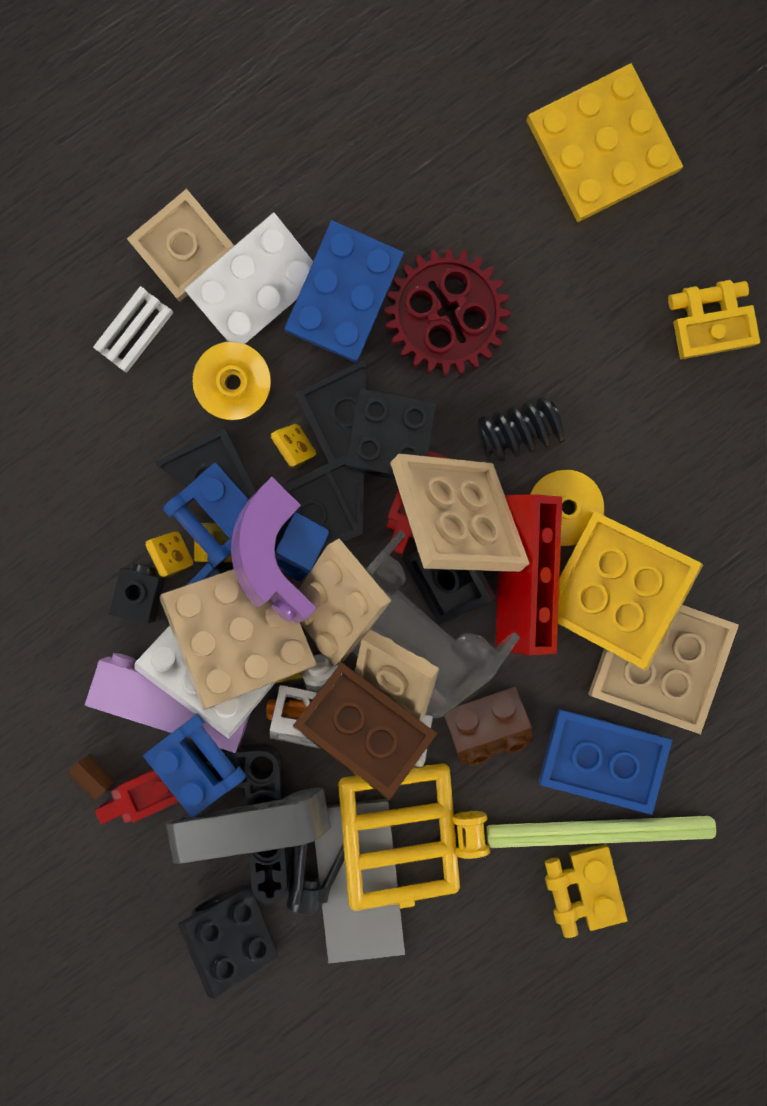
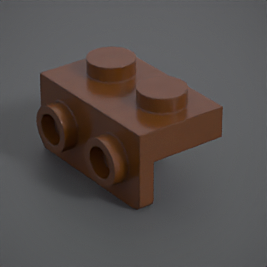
(489, 727)

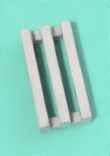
(122, 319)

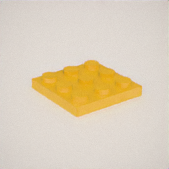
(604, 142)
(623, 589)

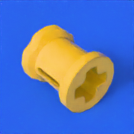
(471, 834)

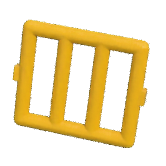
(355, 862)

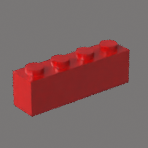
(531, 597)

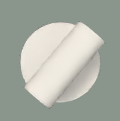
(319, 674)

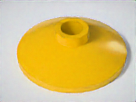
(217, 367)
(581, 491)

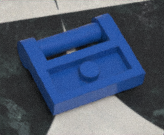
(221, 501)
(187, 773)

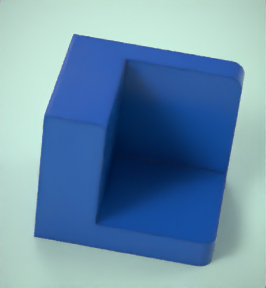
(299, 546)

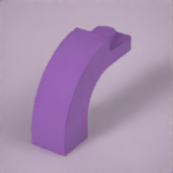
(255, 555)

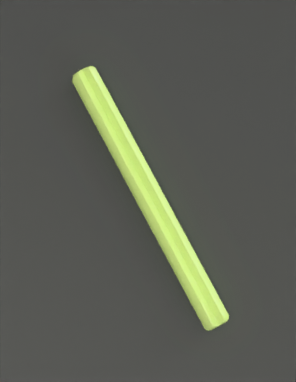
(600, 831)

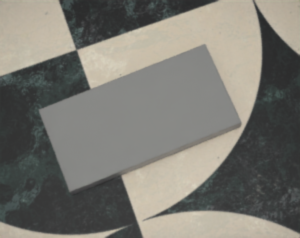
(365, 932)

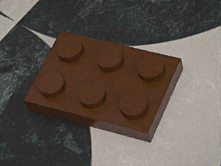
(365, 730)

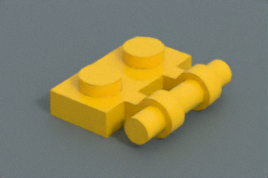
(716, 331)
(597, 888)

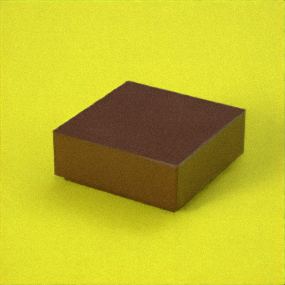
(90, 777)

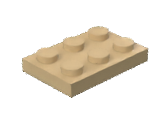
(344, 601)

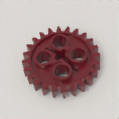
(479, 298)

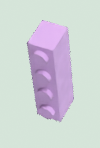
(128, 694)

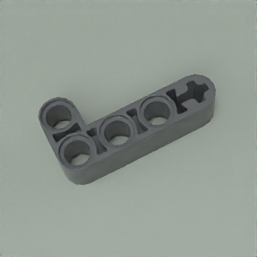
(250, 828)

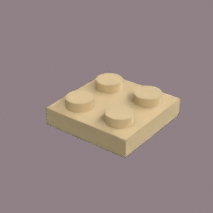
(180, 243)
(397, 673)

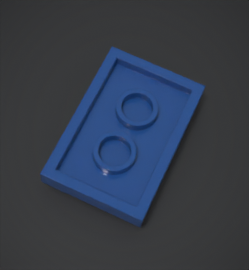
(343, 291)
(605, 761)

